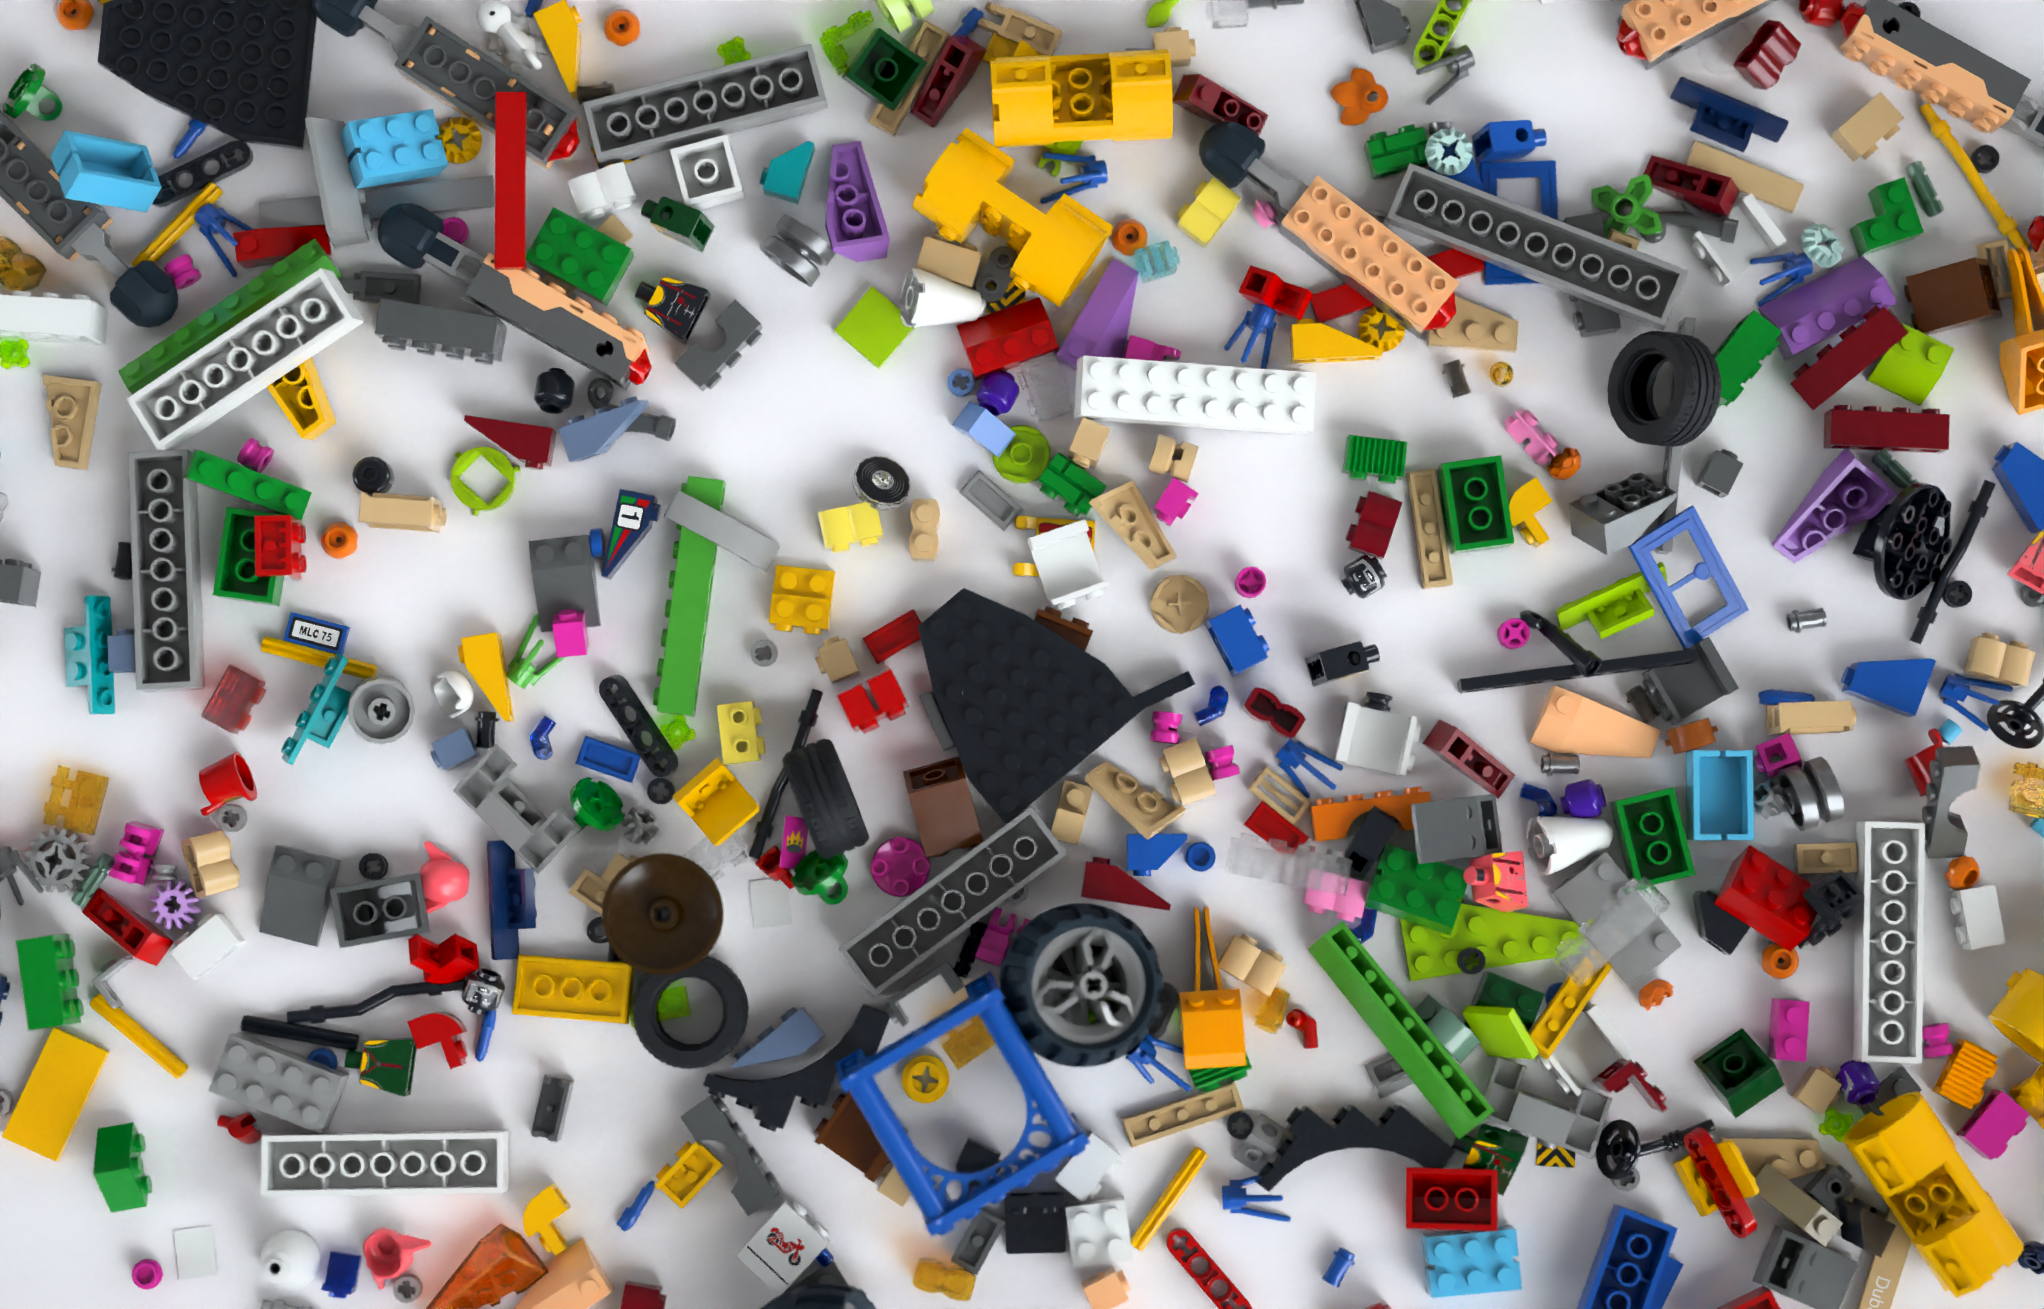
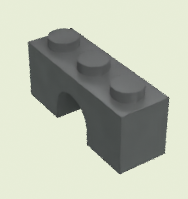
(705, 367)

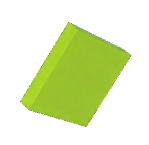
(874, 328)
(1500, 1032)

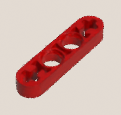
(1733, 1209)
(1211, 1274)

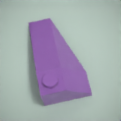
(853, 209)
(1104, 319)
(1837, 501)

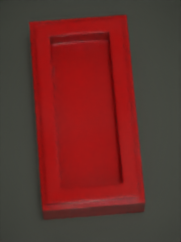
(893, 636)
(1270, 824)

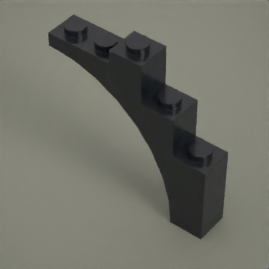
(811, 1083)
(1352, 1129)

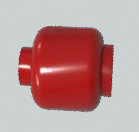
(1821, 12)

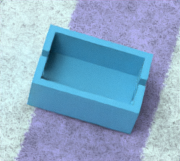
(394, 148)
(105, 171)
(1719, 795)
(1471, 1262)

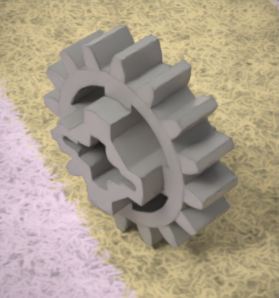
(61, 849)

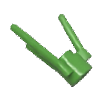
(522, 670)

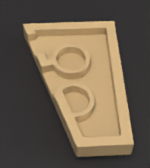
(1476, 329)
(73, 419)
(1134, 522)
(1138, 806)
(1786, 1155)

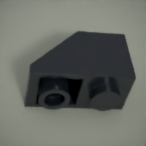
(1369, 841)
(1716, 924)
(976, 1157)
(1864, 1225)

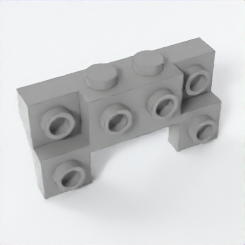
(512, 813)
(1544, 1119)

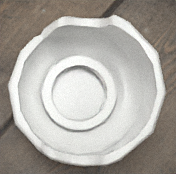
(453, 693)

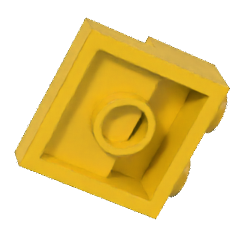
(801, 599)

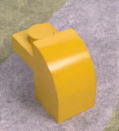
(1522, 506)
(539, 1217)

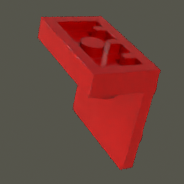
(279, 546)

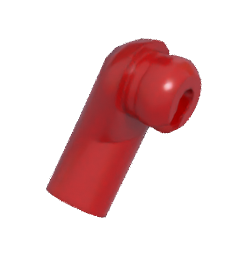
(1306, 1025)

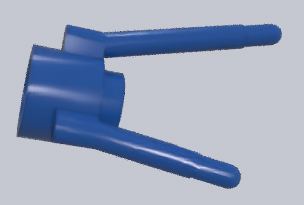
(1091, 174)
(213, 221)
(1794, 268)
(1260, 320)
(1956, 688)
(1293, 755)
(1145, 1054)
(1235, 1197)

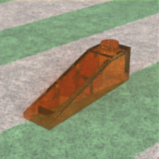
(492, 1269)

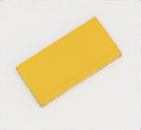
(573, 989)
(55, 1094)

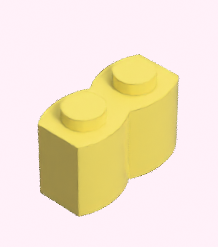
(1208, 211)
(850, 526)

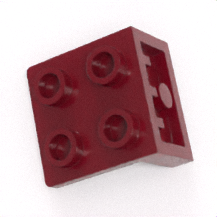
(1617, 1077)

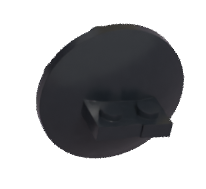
(1907, 539)

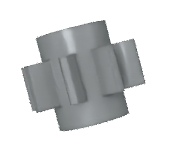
(1768, 799)
(639, 825)

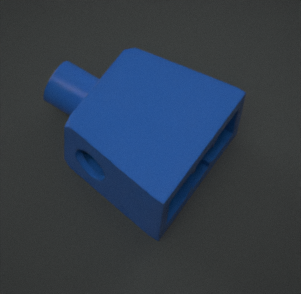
(1506, 141)

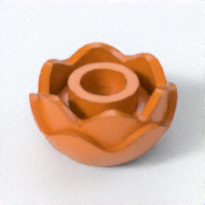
(74, 21)
(622, 36)
(1120, 240)
(1565, 464)
(348, 540)
(1962, 873)
(1773, 967)
(1654, 993)

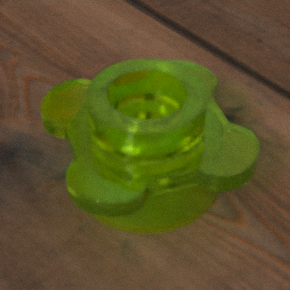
(737, 45)
(6, 350)
(685, 732)
(1844, 1122)

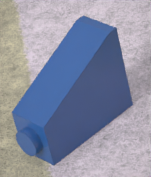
(2023, 481)
(1889, 684)

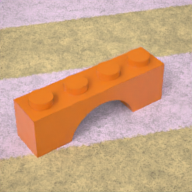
(1333, 819)

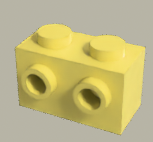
(740, 733)

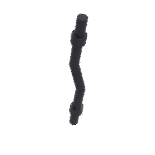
(1977, 511)
(763, 828)
(319, 1013)

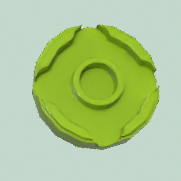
(1024, 456)

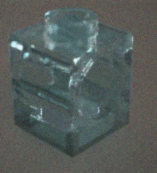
(1156, 261)

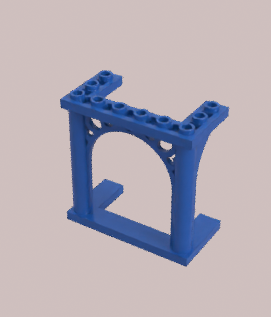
(1064, 1129)

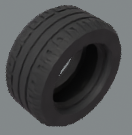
(1695, 392)
(825, 798)
(684, 1055)

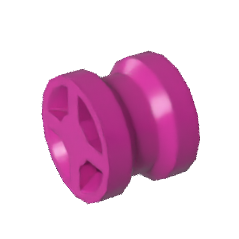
(182, 271)
(255, 455)
(1517, 630)

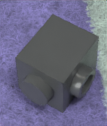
(1829, 1186)

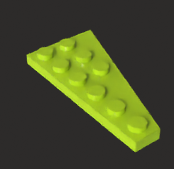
(1499, 935)

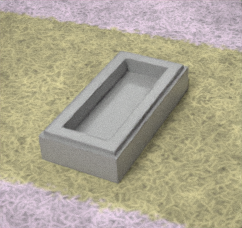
(991, 500)

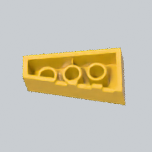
(304, 400)

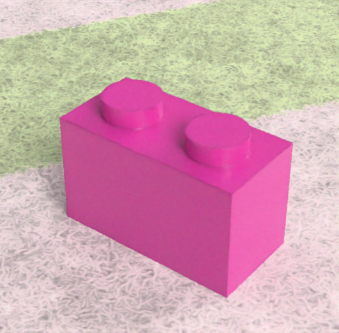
(1788, 1029)
(1993, 1125)

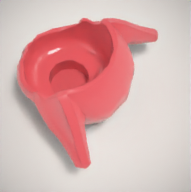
(442, 879)
(390, 1253)

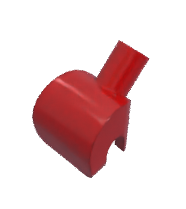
(770, 865)
(241, 1127)

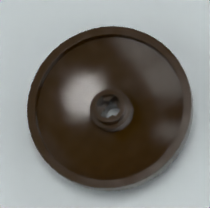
(634, 920)

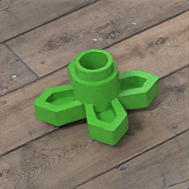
(1635, 196)

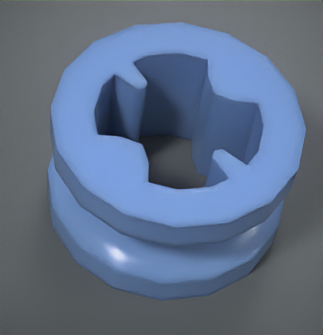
(964, 374)

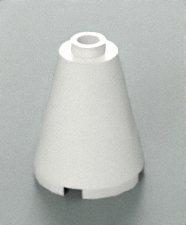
(937, 301)
(1565, 840)
(290, 1260)

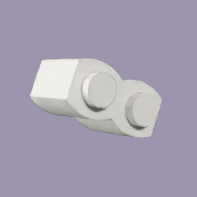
(602, 190)

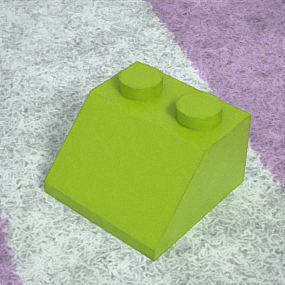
(1911, 366)

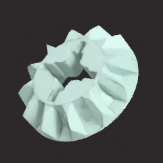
(1450, 165)
(1821, 255)

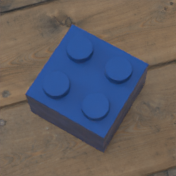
(1237, 640)

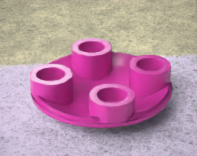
(900, 867)

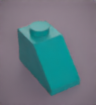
(788, 173)

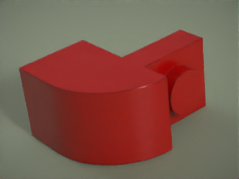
(1270, 290)
(444, 962)
(440, 1028)

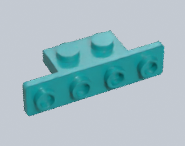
(88, 655)
(324, 713)

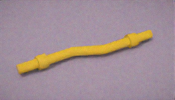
(1941, 130)

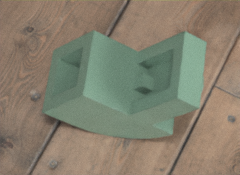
(1447, 1028)

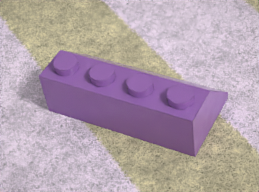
(1827, 305)

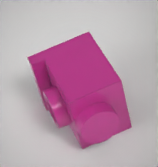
(1174, 502)
(1780, 746)

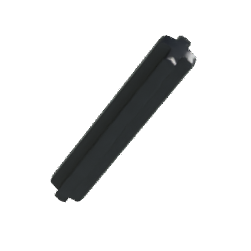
(299, 1032)

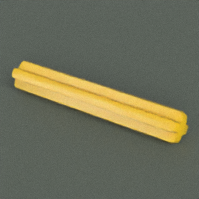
(178, 225)
(314, 657)
(139, 1037)
(1168, 1198)

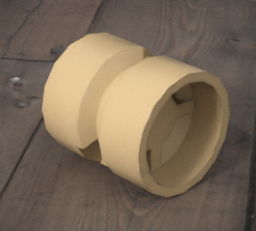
(1162, 458)

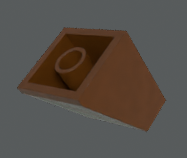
(1953, 296)
(943, 807)

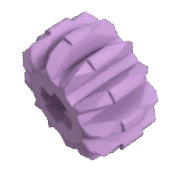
(183, 896)

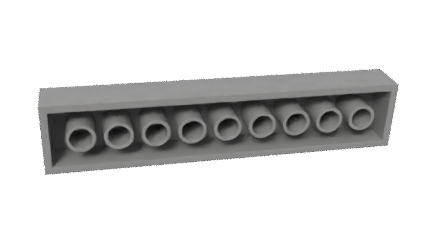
(1537, 246)

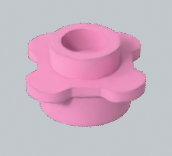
(1265, 213)

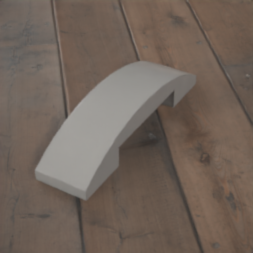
(722, 530)

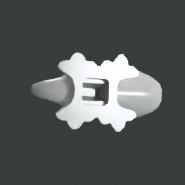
(510, 36)

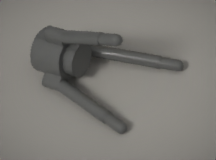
(1456, 60)
(8, 862)

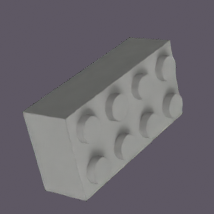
(278, 1082)

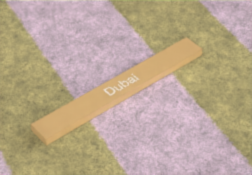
(1886, 1271)

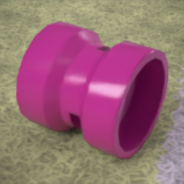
(1251, 578)
(1165, 727)
(1222, 763)
(1936, 1037)

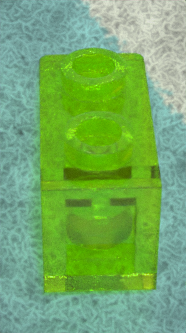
(837, 54)

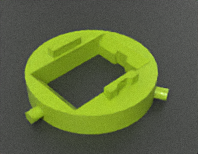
(466, 495)

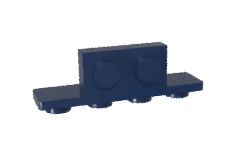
(1725, 117)
(509, 900)

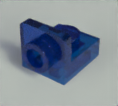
(342, 1274)

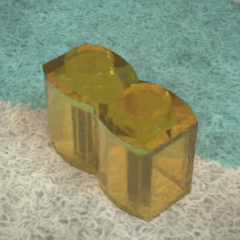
(18, 269)
(936, 1277)

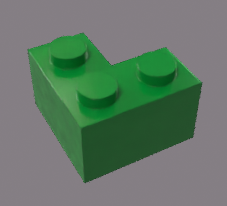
(1894, 220)
(120, 1167)

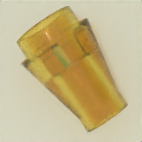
(1272, 1012)

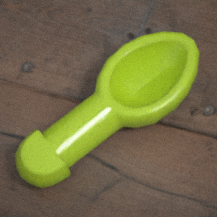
(1160, 13)

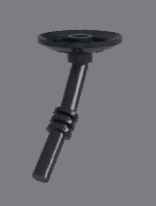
(2018, 721)
(1626, 1153)

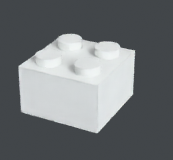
(707, 173)
(1098, 1232)

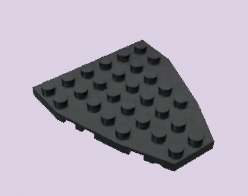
(218, 61)
(1017, 698)

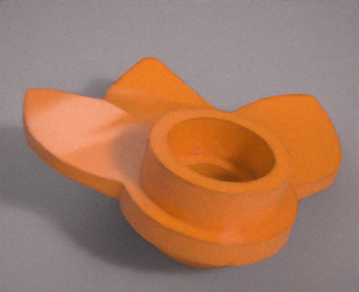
(1355, 95)

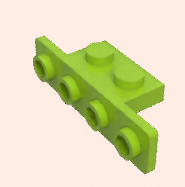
(1612, 606)

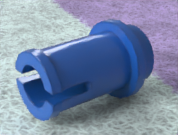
(1339, 1267)

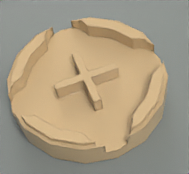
(1179, 604)

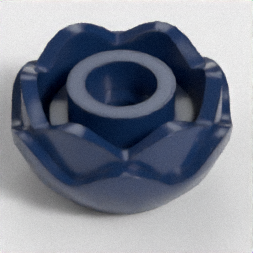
(2032, 1256)

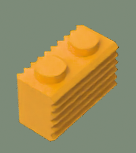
(1966, 1074)

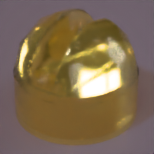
(1495, 373)

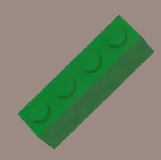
(247, 484)

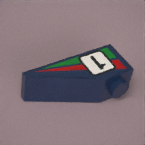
(630, 525)

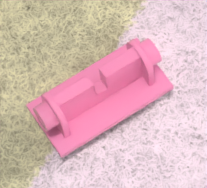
(1541, 442)

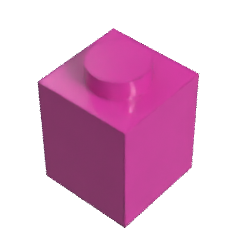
(570, 633)

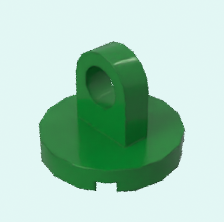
(27, 94)
(596, 805)
(818, 874)

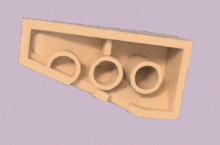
(1585, 727)
(572, 1282)

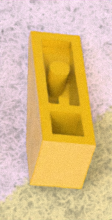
(563, 38)
(1321, 343)
(486, 664)

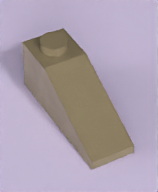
(1796, 1205)

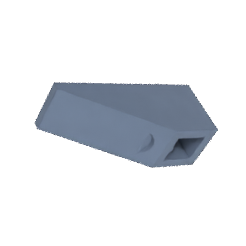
(596, 434)
(787, 1040)

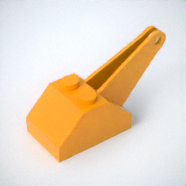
(2024, 355)
(1210, 1019)

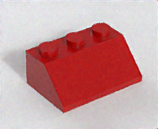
(1007, 338)
(1452, 1199)

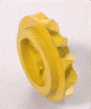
(471, 144)
(1369, 334)
(933, 1090)

